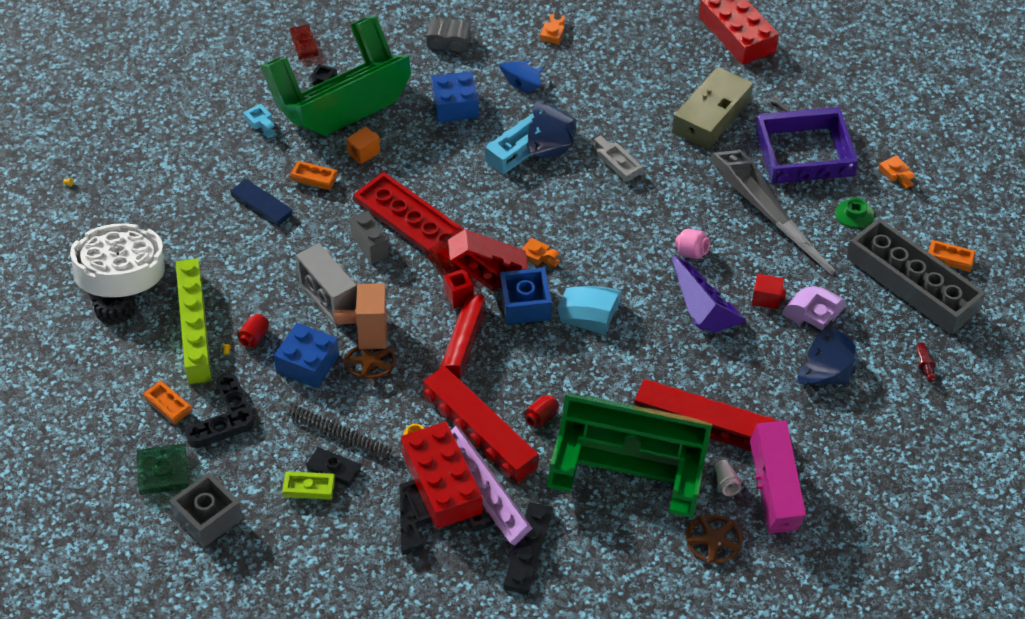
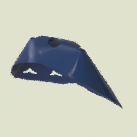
(556, 130)
(835, 362)

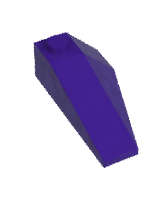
(704, 301)

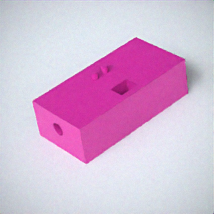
(777, 477)

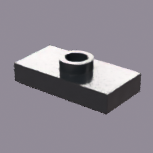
(331, 463)

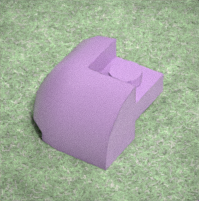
(814, 306)

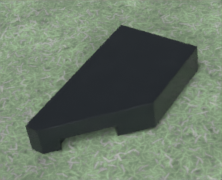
(321, 74)

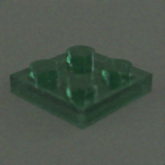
(162, 469)

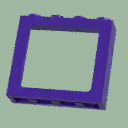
(805, 120)

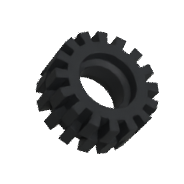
(114, 313)

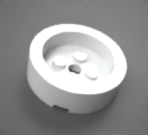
(105, 273)

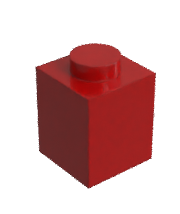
(458, 287)
(768, 291)

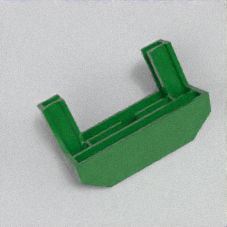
(347, 95)
(633, 443)

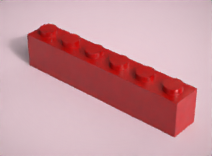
(728, 423)
(480, 425)

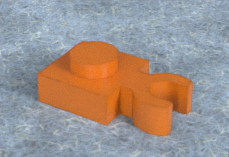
(553, 31)

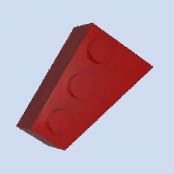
(485, 257)

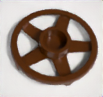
(369, 362)
(714, 538)

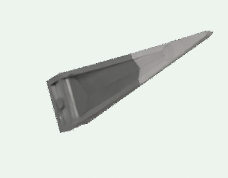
(747, 179)

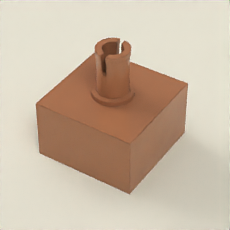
(368, 316)

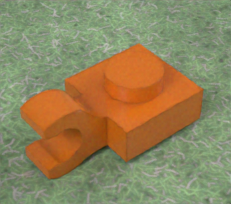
(896, 169)
(539, 252)

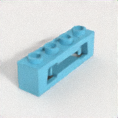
(509, 144)

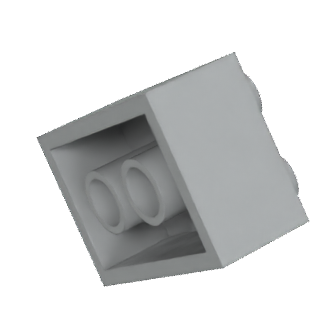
(326, 281)

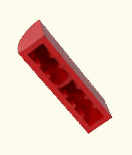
(464, 335)

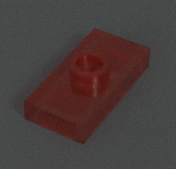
(303, 41)

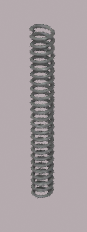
(297, 411)

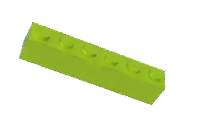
(193, 321)

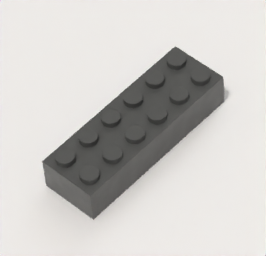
(915, 275)

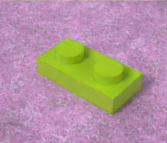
(308, 485)

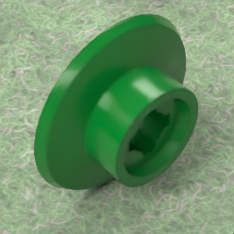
(854, 213)

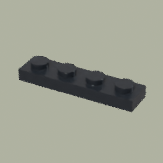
(528, 550)

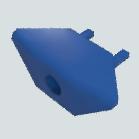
(522, 75)

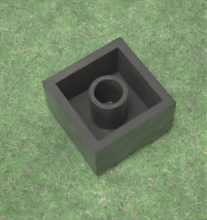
(206, 509)

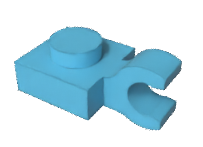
(260, 117)

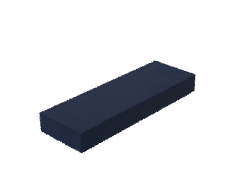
(261, 202)

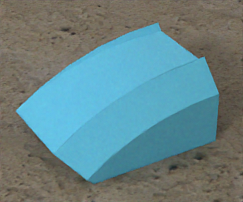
(589, 307)

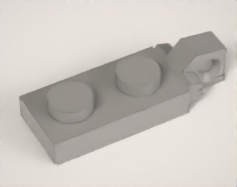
(617, 159)

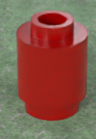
(253, 330)
(541, 411)

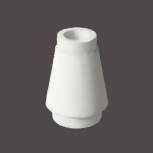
(727, 479)

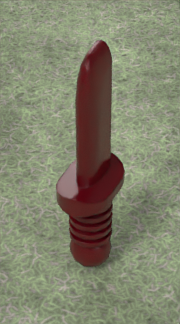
(925, 363)

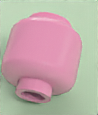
(692, 243)

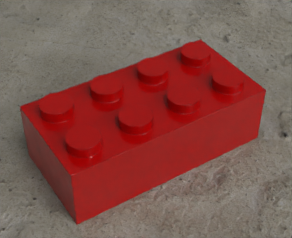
(739, 28)
(441, 475)

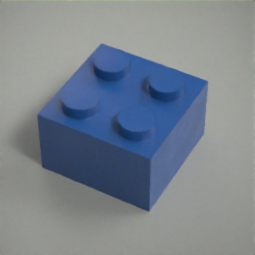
(454, 96)
(525, 296)
(306, 355)

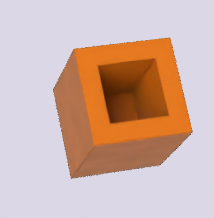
(363, 145)

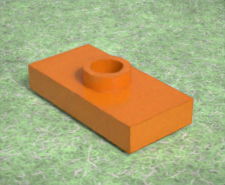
(313, 175)
(952, 255)
(167, 402)

